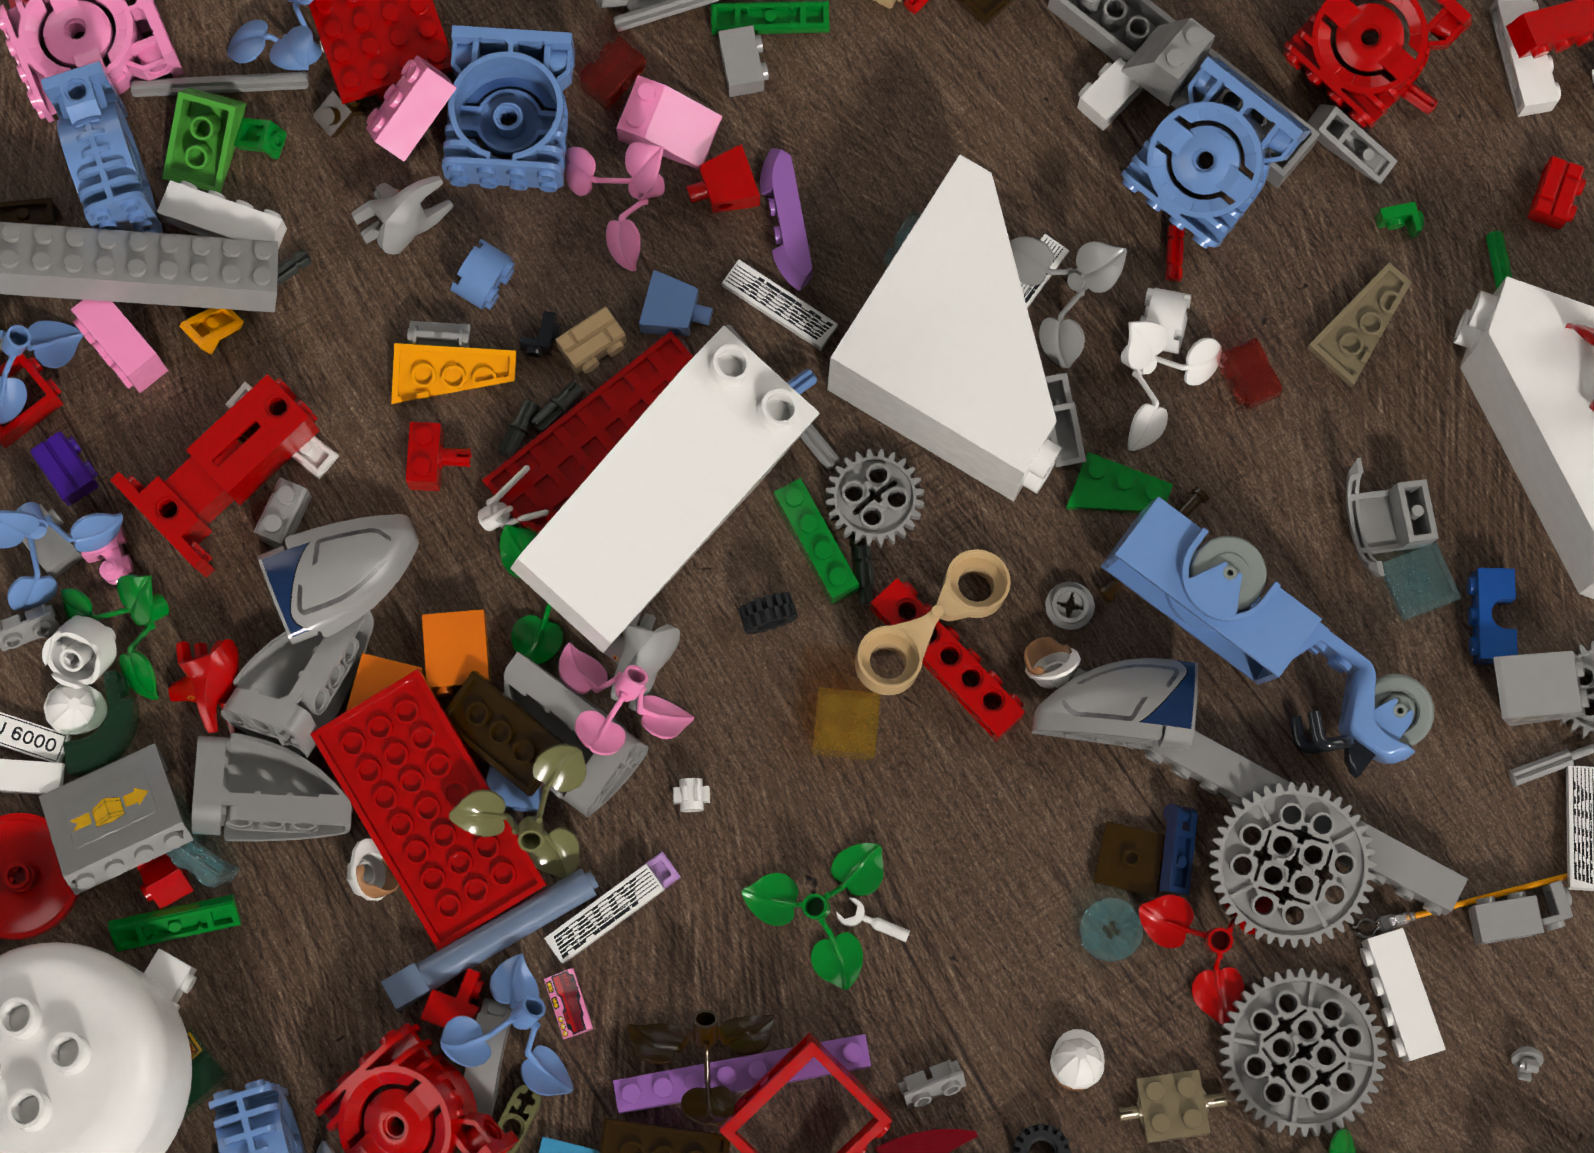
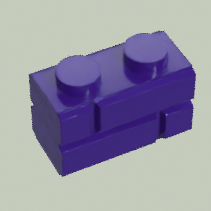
(64, 467)

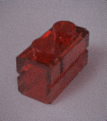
(612, 72)

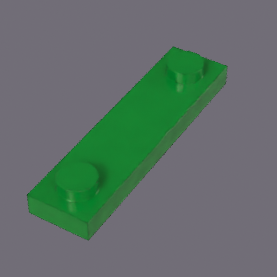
(772, 17)
(174, 922)

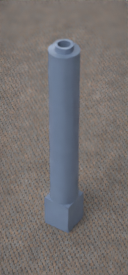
(487, 940)

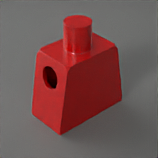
(726, 182)

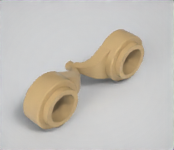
(912, 637)

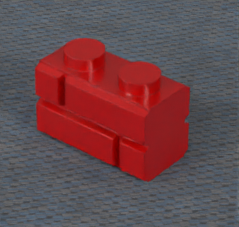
(1556, 193)

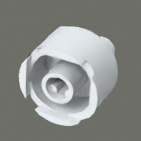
(1169, 311)
(80, 651)

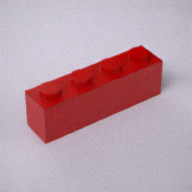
(1553, 28)

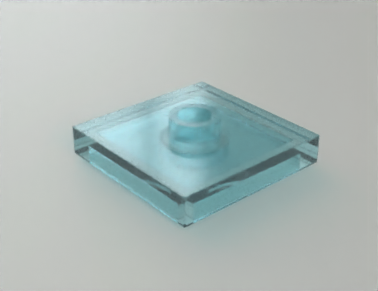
(1420, 581)

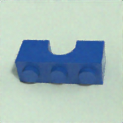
(1488, 589)

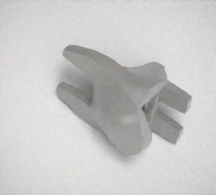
(400, 214)
(644, 649)

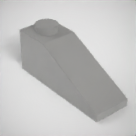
(1351, 143)

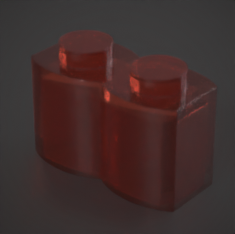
(1251, 374)

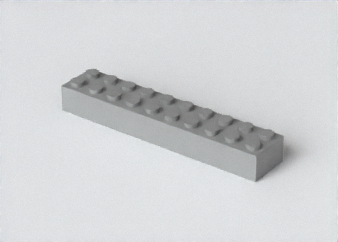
(1123, 27)
(138, 267)

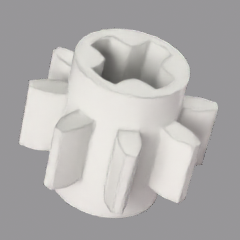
(691, 795)

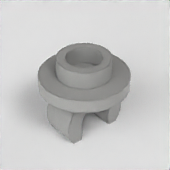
(1527, 1060)

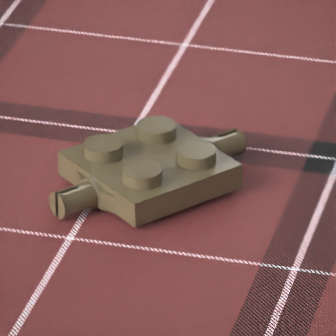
(1172, 1106)

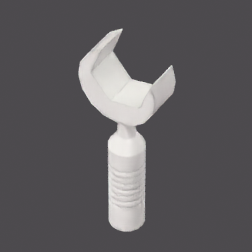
(877, 923)

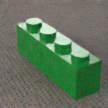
(816, 541)

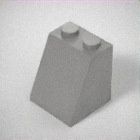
(1170, 58)
(1540, 687)

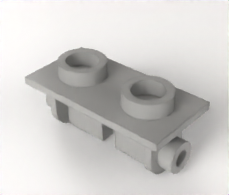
(438, 334)
(38, 624)
(946, 1081)

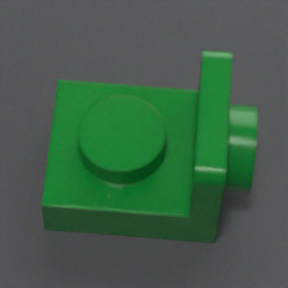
(260, 137)
(1397, 215)

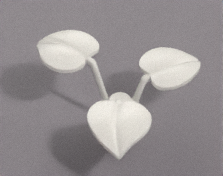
(1144, 344)

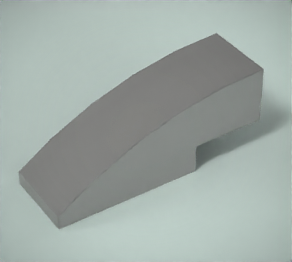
(1067, 429)

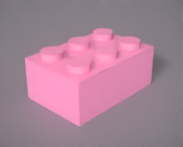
(409, 107)
(118, 343)

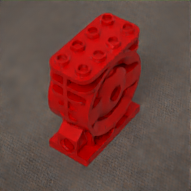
(1371, 95)
(373, 1125)

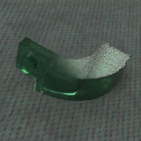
(114, 735)

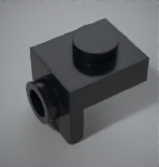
(549, 331)

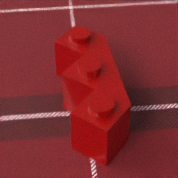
(164, 881)

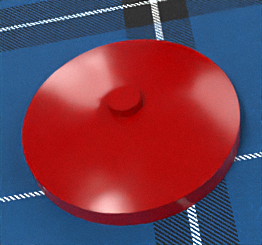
(31, 880)

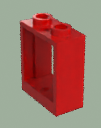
(36, 412)

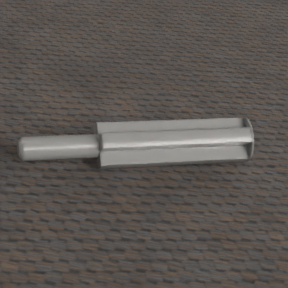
(1547, 765)

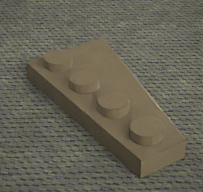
(1359, 326)

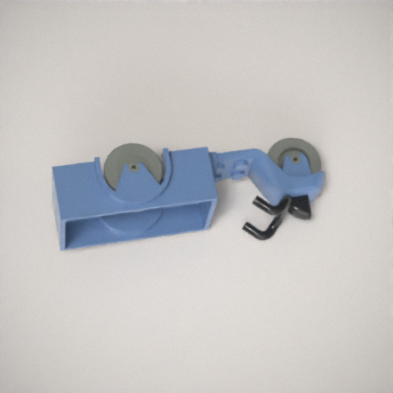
(1219, 603)

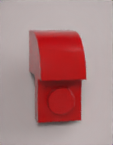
(443, 1007)

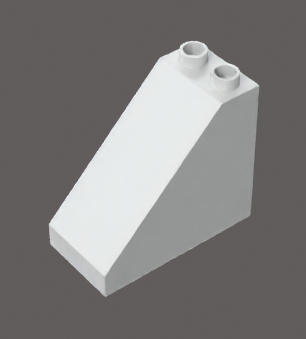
(951, 344)
(1537, 397)
(664, 488)

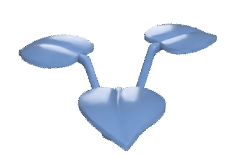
(293, 52)
(52, 346)
(28, 521)
(513, 985)

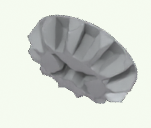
(1082, 599)

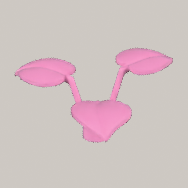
(643, 165)
(598, 733)

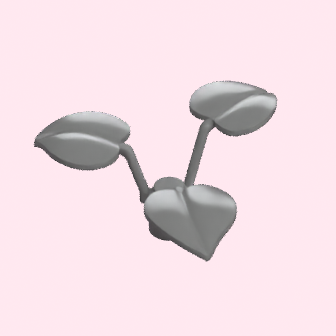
(1097, 270)

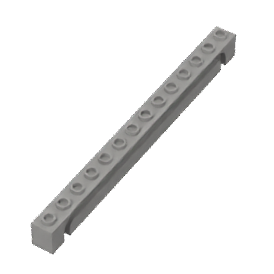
(1236, 777)

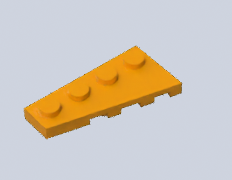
(440, 370)

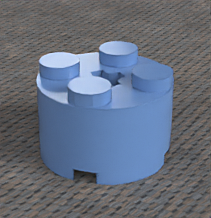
(482, 274)

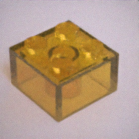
(846, 723)

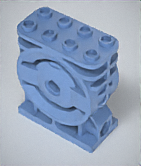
(509, 60)
(101, 151)
(1215, 217)
(256, 1120)

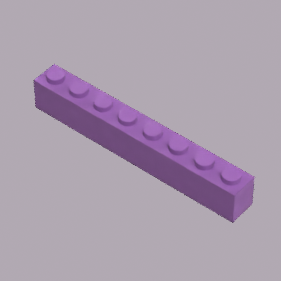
(736, 1074)

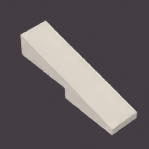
(30, 776)

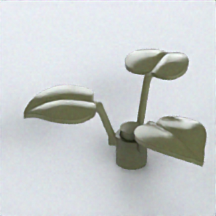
(552, 852)

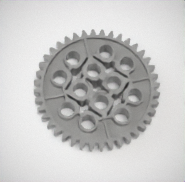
(1318, 914)
(1356, 1062)

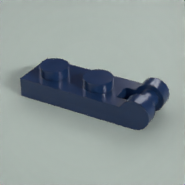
(1178, 849)

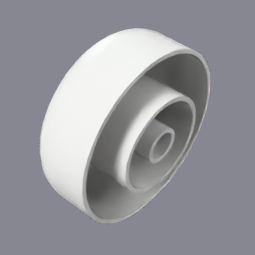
(87, 1054)

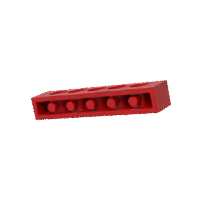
(995, 721)

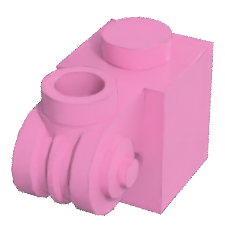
(116, 562)

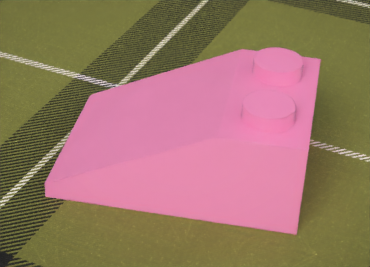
(668, 119)

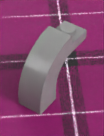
(485, 1078)

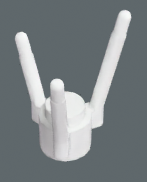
(497, 513)

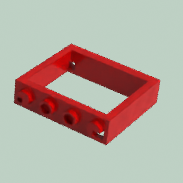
(786, 1070)

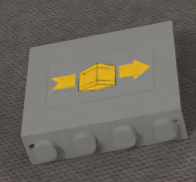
(114, 819)

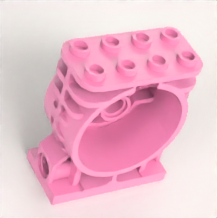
(62, 19)

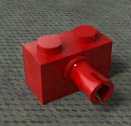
(428, 456)

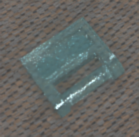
(207, 866)

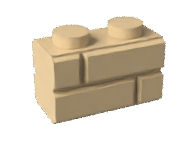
(592, 341)

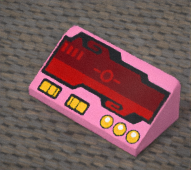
(568, 1003)

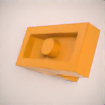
(211, 326)

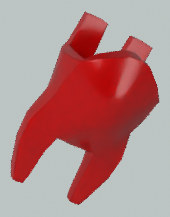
(207, 679)

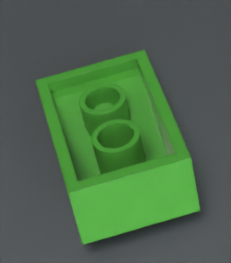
(202, 138)

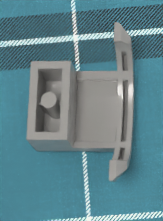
(1388, 518)

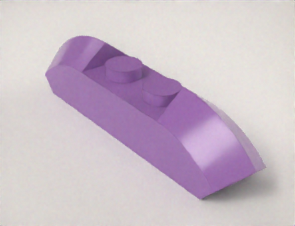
(779, 182)

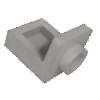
(1558, 902)

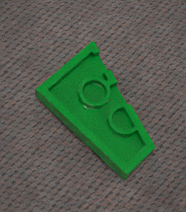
(1115, 487)

